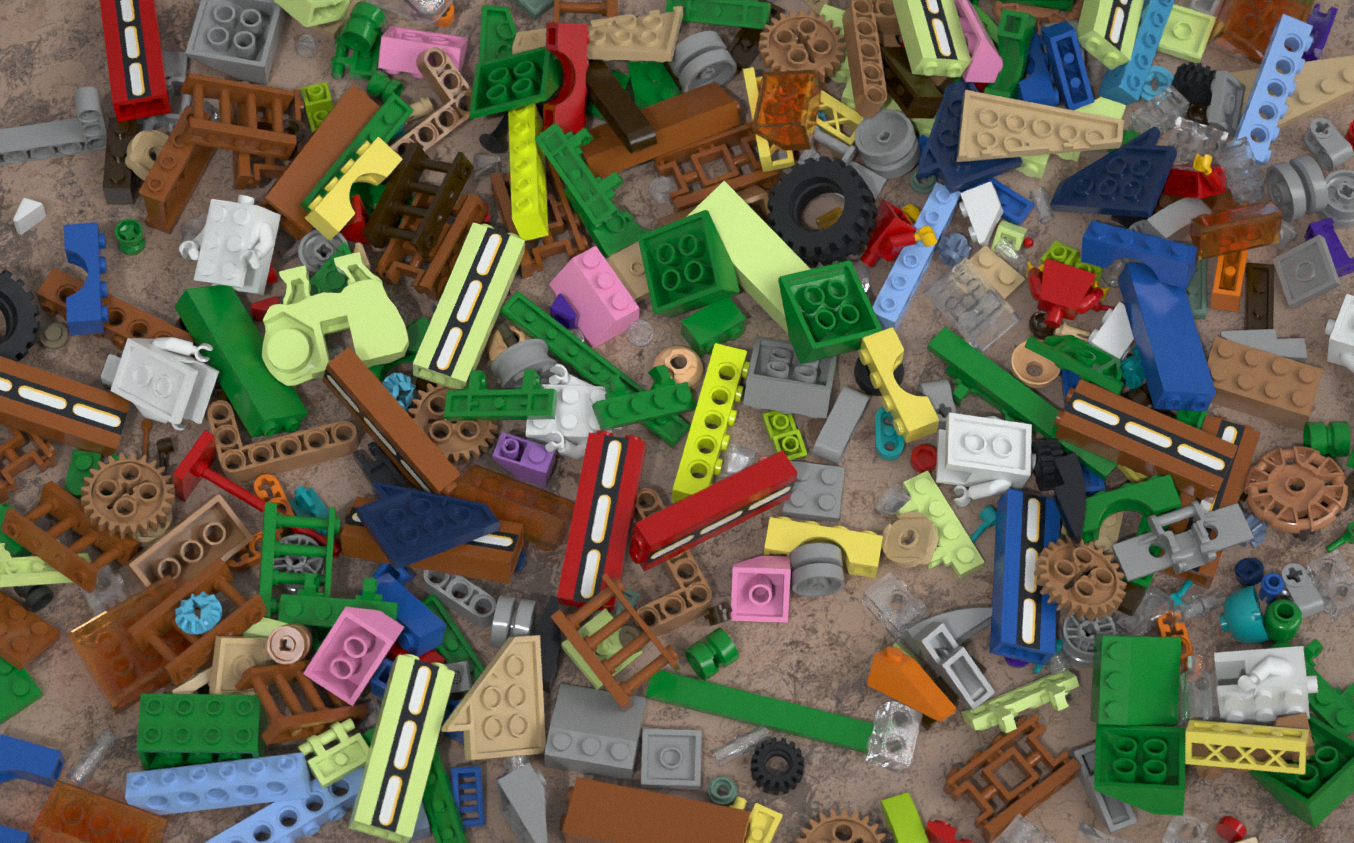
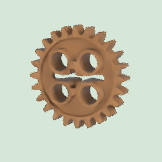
(802, 44)
(455, 444)
(127, 495)
(1092, 594)
(827, 828)

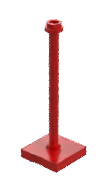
(197, 466)

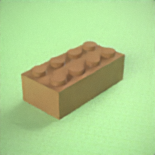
(1262, 383)

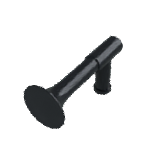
(492, 141)

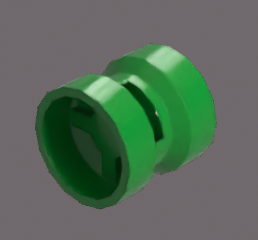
(383, 86)
(130, 237)

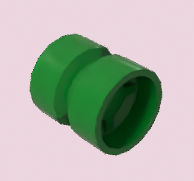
(362, 27)
(1328, 439)
(714, 652)

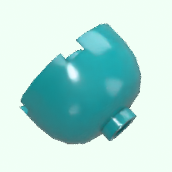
(1244, 617)

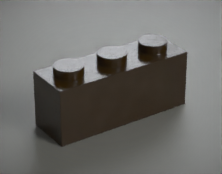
(911, 92)
(118, 179)

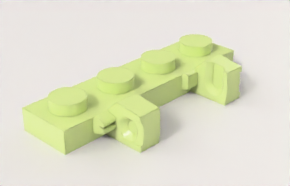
(953, 544)
(29, 570)
(1005, 707)

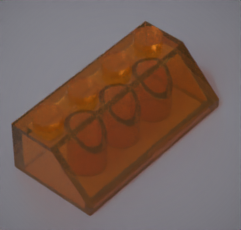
(542, 513)
(89, 817)

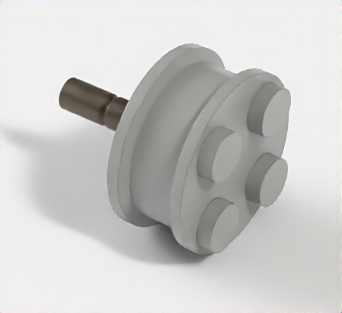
(519, 356)

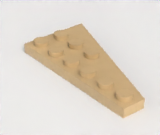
(621, 37)
(1317, 87)
(1016, 128)

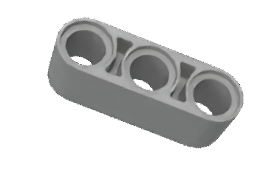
(841, 425)
(467, 606)

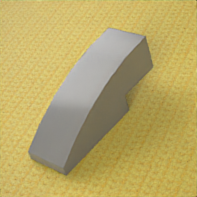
(1174, 220)
(1267, 341)
(960, 623)
(953, 664)
(1111, 811)

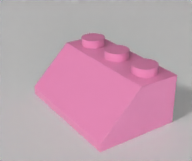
(403, 45)
(984, 57)
(596, 297)
(353, 652)

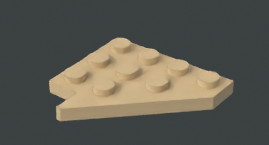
(505, 705)

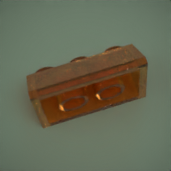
(787, 108)
(1236, 230)

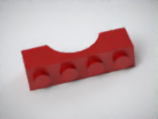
(569, 45)

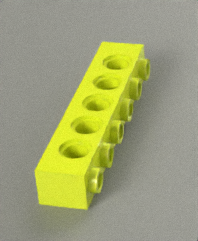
(527, 173)
(723, 362)

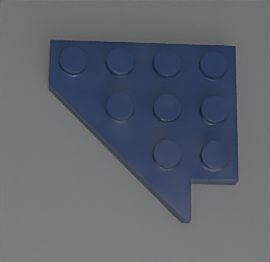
(1120, 182)

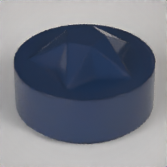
(1249, 571)

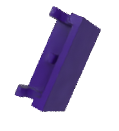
(1321, 27)
(1342, 262)

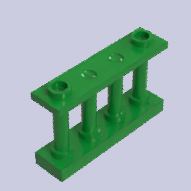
(273, 548)

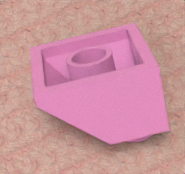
(761, 589)

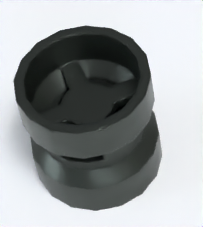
(35, 595)

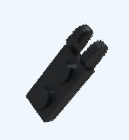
(380, 470)

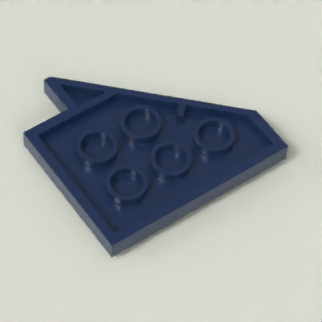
(942, 147)
(421, 524)

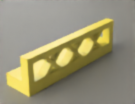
(841, 114)
(763, 145)
(1246, 736)

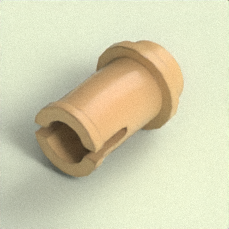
(421, 108)
(1068, 330)

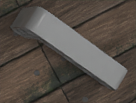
(60, 137)

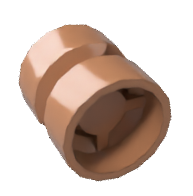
(289, 643)

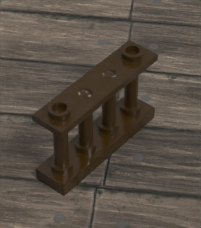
(398, 191)

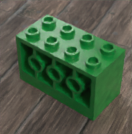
(199, 729)

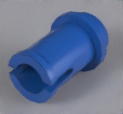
(1271, 591)

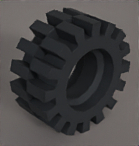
(1194, 83)
(1046, 452)
(777, 749)

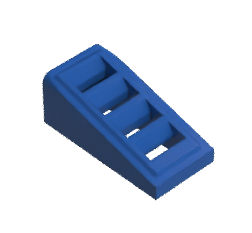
(466, 772)

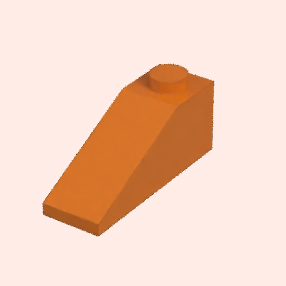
(908, 683)

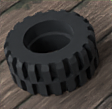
(805, 184)
(19, 318)

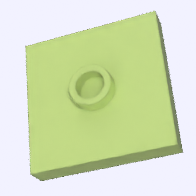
(1186, 34)
(605, 649)

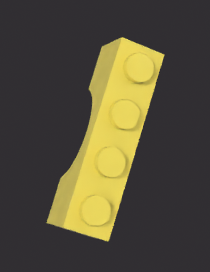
(334, 210)
(912, 414)
(858, 549)

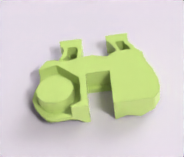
(297, 329)

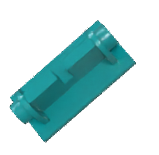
(1132, 370)
(309, 505)

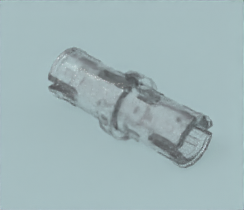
(1198, 606)
(740, 745)
(92, 758)

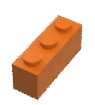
(1229, 281)

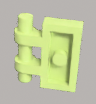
(339, 760)

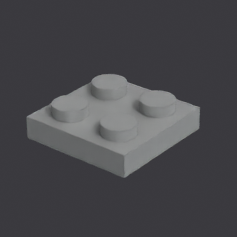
(1226, 102)
(1306, 271)
(816, 492)
(671, 759)

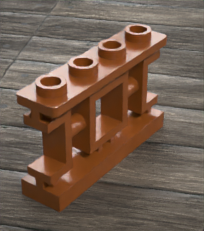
(708, 150)
(241, 161)
(561, 213)
(443, 254)
(18, 463)
(1027, 796)

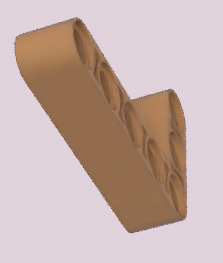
(861, 27)
(449, 98)
(275, 448)
(684, 588)

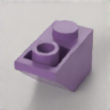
(525, 459)

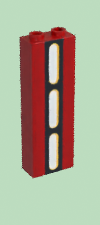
(135, 59)
(712, 511)
(602, 517)

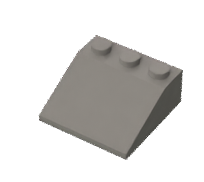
(237, 37)
(785, 385)
(594, 733)
(524, 804)

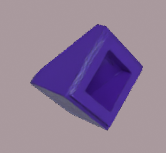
(563, 313)

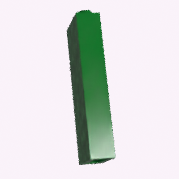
(220, 319)

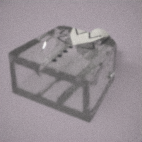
(1197, 703)

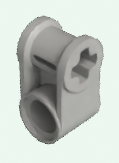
(1327, 147)
(940, 397)
(1302, 591)

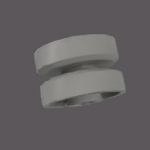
(702, 61)
(888, 143)
(1297, 187)

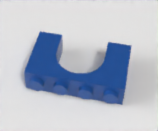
(31, 763)

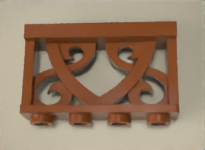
(174, 177)

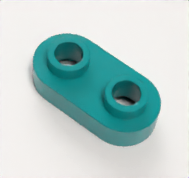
(887, 436)

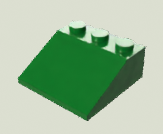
(514, 81)
(686, 265)
(826, 311)
(1135, 680)
(1142, 766)
(1326, 779)

